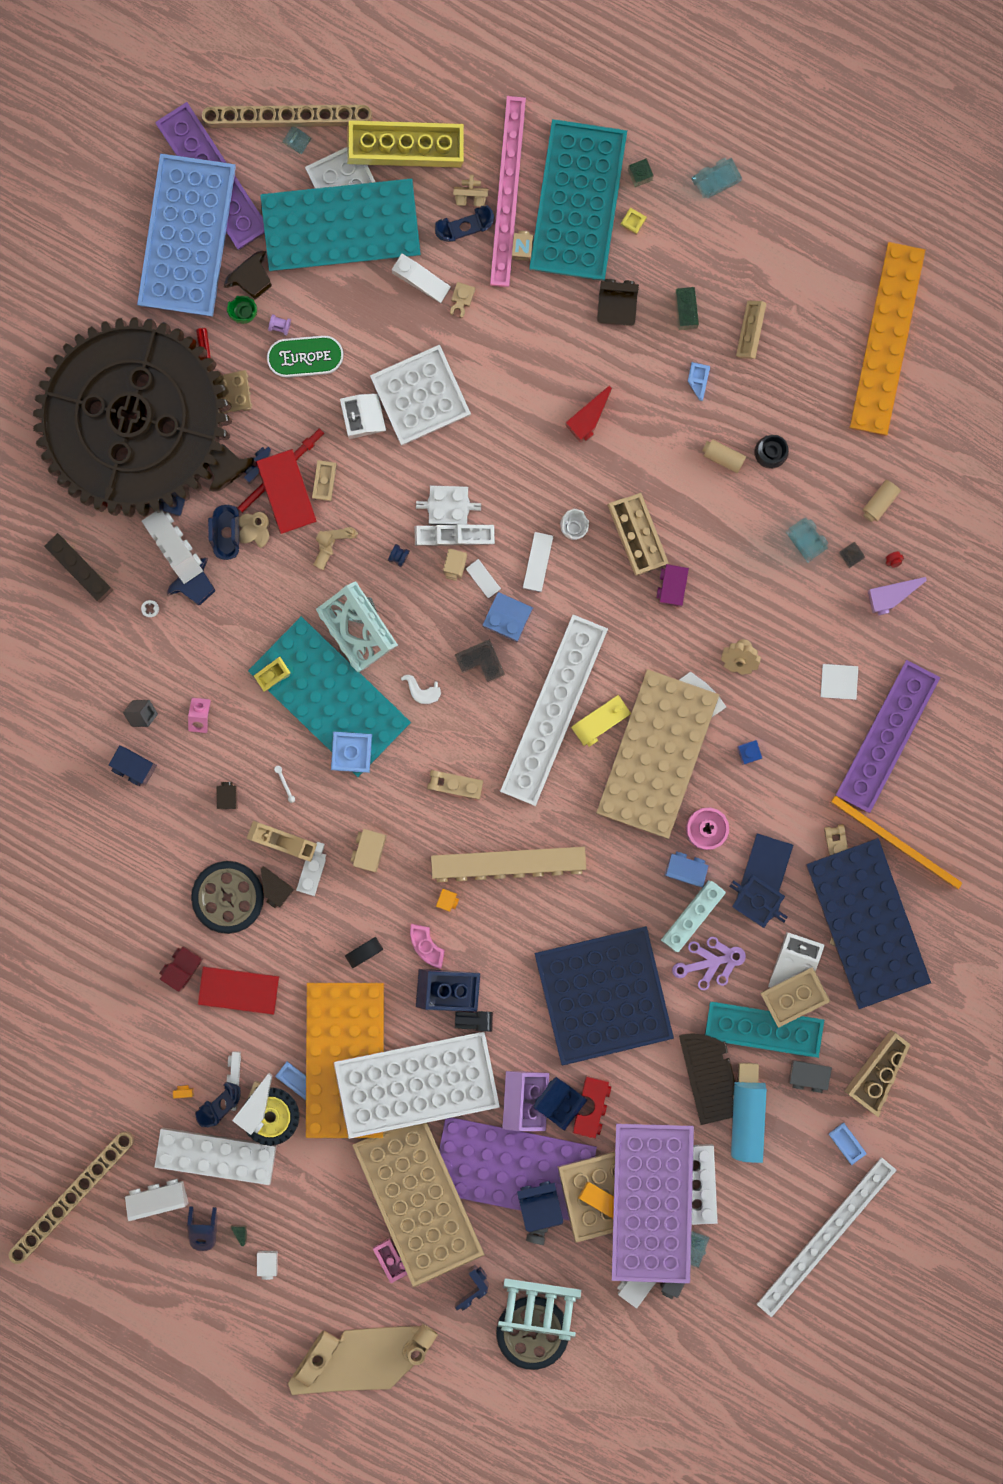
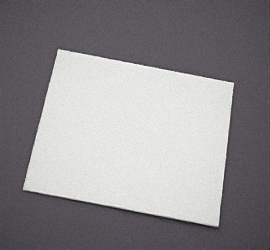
(839, 681)

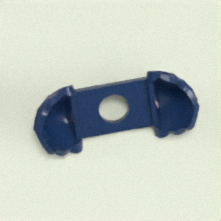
(479, 222)
(212, 1113)

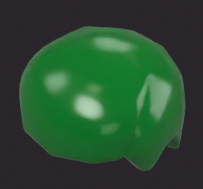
(242, 309)

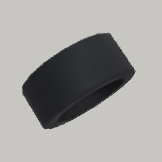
(364, 952)

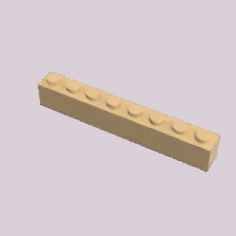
(508, 862)

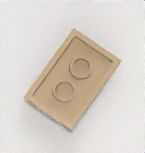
(795, 997)

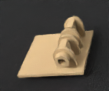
(238, 391)

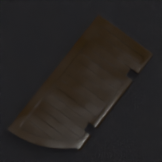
(709, 1076)

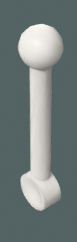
(278, 769)

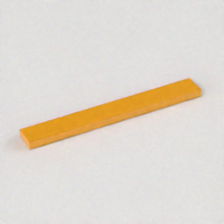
(897, 843)

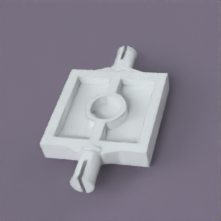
(448, 505)

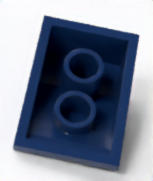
(447, 990)

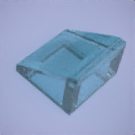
(296, 140)

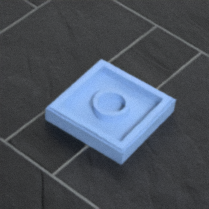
(351, 752)

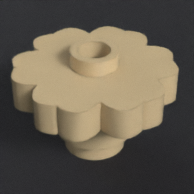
(741, 657)

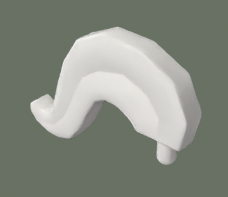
(422, 696)

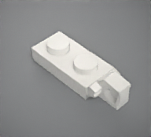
(312, 871)

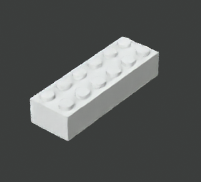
(215, 1156)

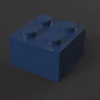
(133, 765)

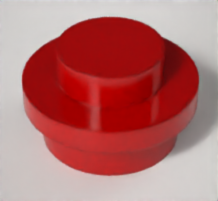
(894, 559)

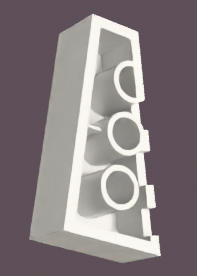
(172, 546)

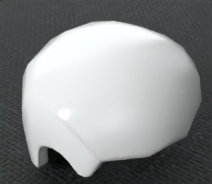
(574, 524)

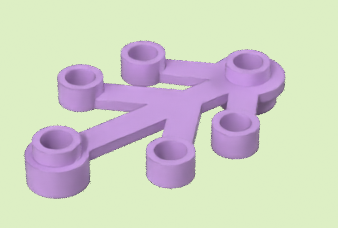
(712, 962)

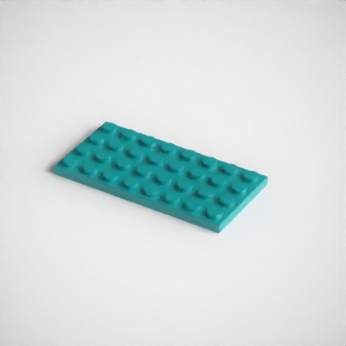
(578, 200)
(340, 224)
(329, 692)

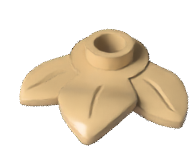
(252, 531)

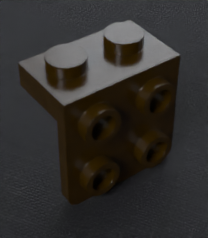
(617, 302)

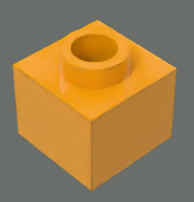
(447, 900)

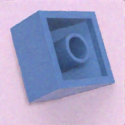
(507, 617)
(686, 870)

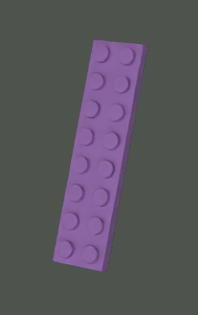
(190, 140)
(887, 736)

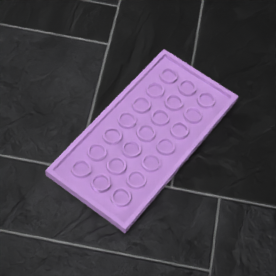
(653, 1203)

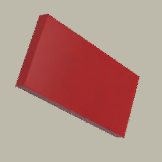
(286, 491)
(238, 990)

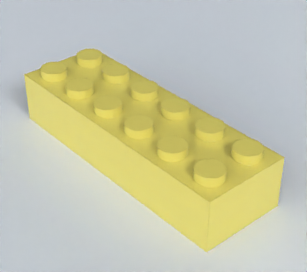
(405, 144)

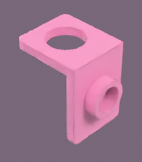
(198, 713)

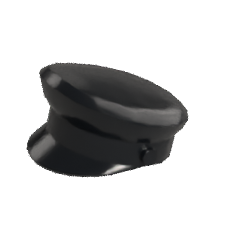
(771, 451)

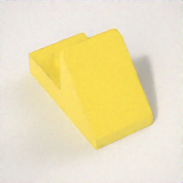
(272, 674)

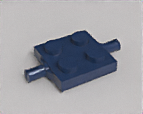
(758, 901)

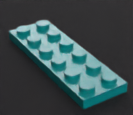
(759, 1030)

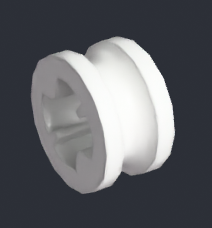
(144, 609)

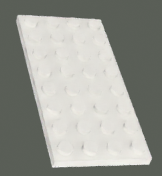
(416, 1085)

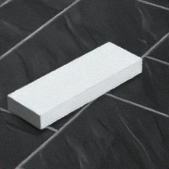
(538, 562)

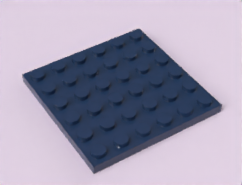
(604, 995)

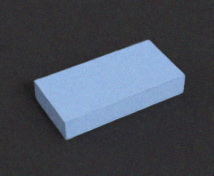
(293, 1079)
(847, 1143)

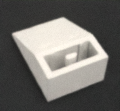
(795, 957)

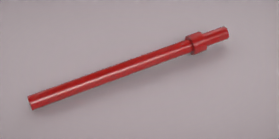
(306, 445)

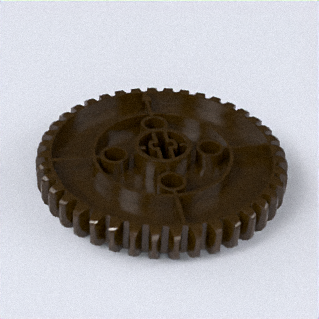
(107, 370)

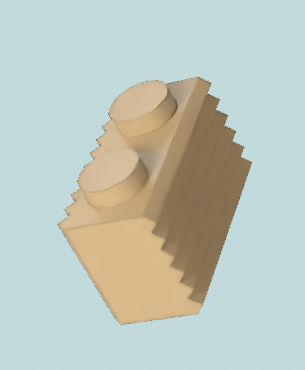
(454, 564)

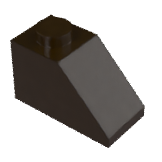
(275, 888)

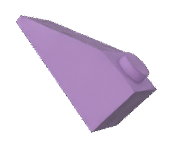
(887, 597)

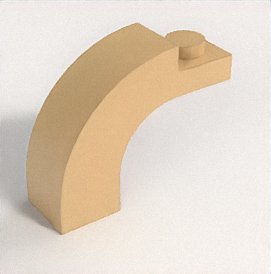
(281, 841)

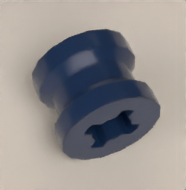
(398, 555)

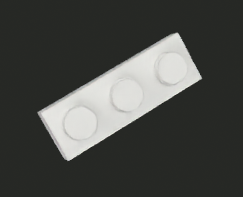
(234, 1062)

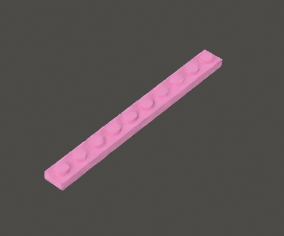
(508, 191)

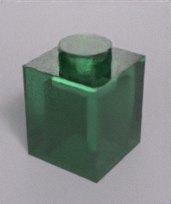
(640, 172)

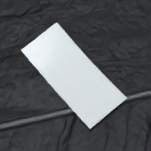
(483, 578)

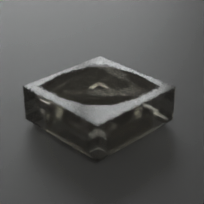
(851, 555)

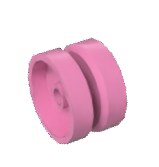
(717, 823)

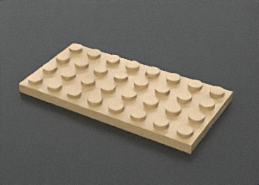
(657, 754)
(418, 1202)

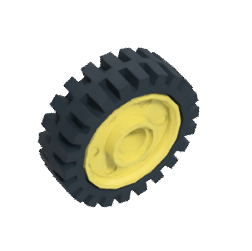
(286, 1119)

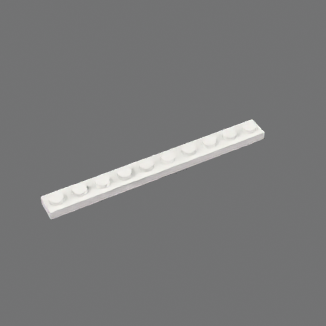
(826, 1237)

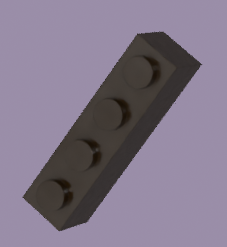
(78, 568)

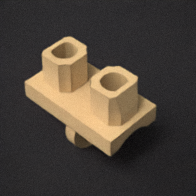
(462, 192)

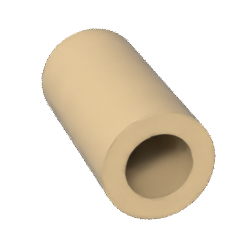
(723, 455)
(881, 501)

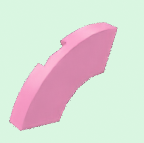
(425, 947)

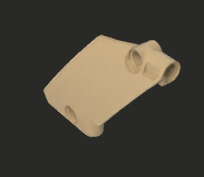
(361, 1359)

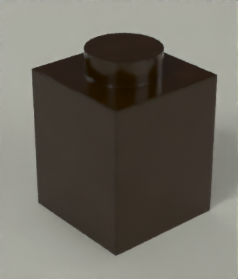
(227, 796)

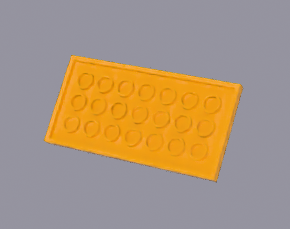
(341, 1025)

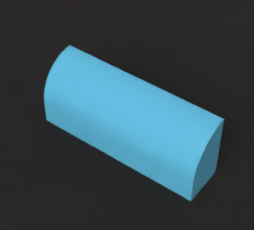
(748, 1122)

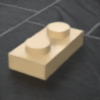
(324, 480)

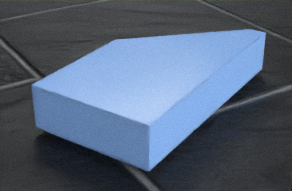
(698, 379)

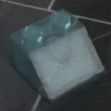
(807, 539)

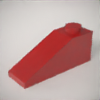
(586, 419)

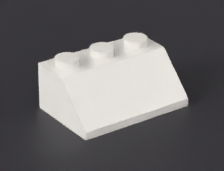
(156, 1199)

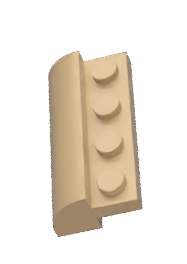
(638, 534)

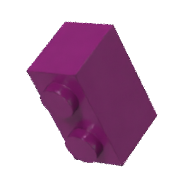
(673, 585)

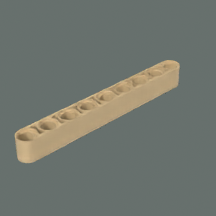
(278, 111)
(63, 1202)

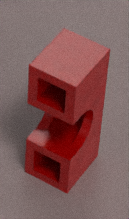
(589, 1124)

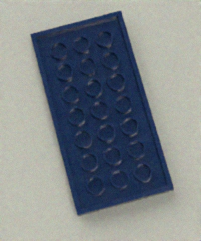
(868, 923)

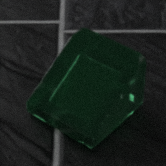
(240, 1232)

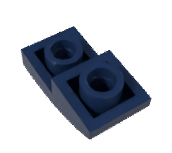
(253, 471)

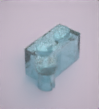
(718, 178)

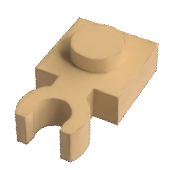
(462, 296)

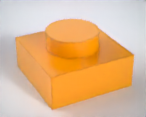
(183, 1092)

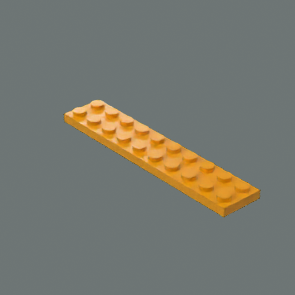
(887, 338)

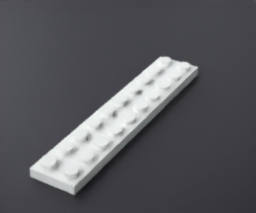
(554, 710)

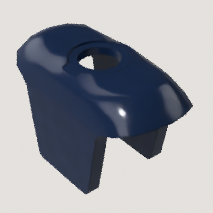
(224, 517)
(196, 589)
(203, 1232)

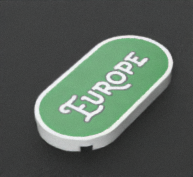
(305, 356)

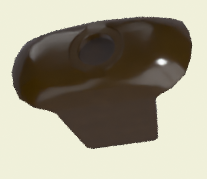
(250, 276)
(229, 469)

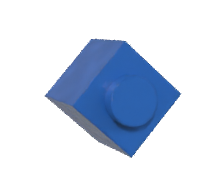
(749, 752)

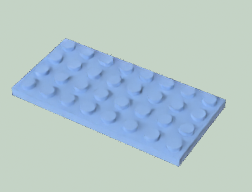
(186, 235)

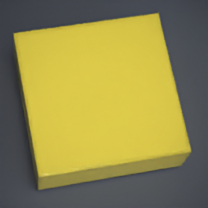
(633, 220)

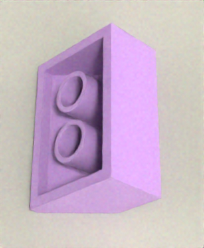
(519, 1098)

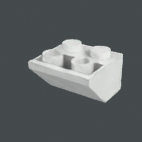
(362, 415)

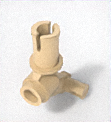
(326, 540)

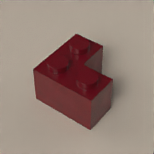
(181, 969)

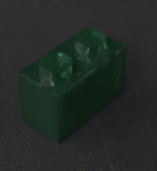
(686, 308)

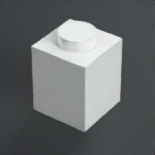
(267, 1264)

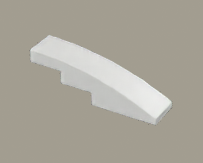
(454, 535)

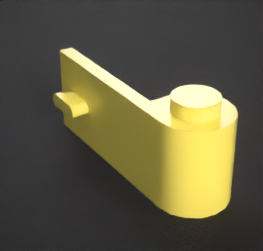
(600, 721)

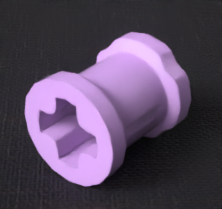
(279, 324)

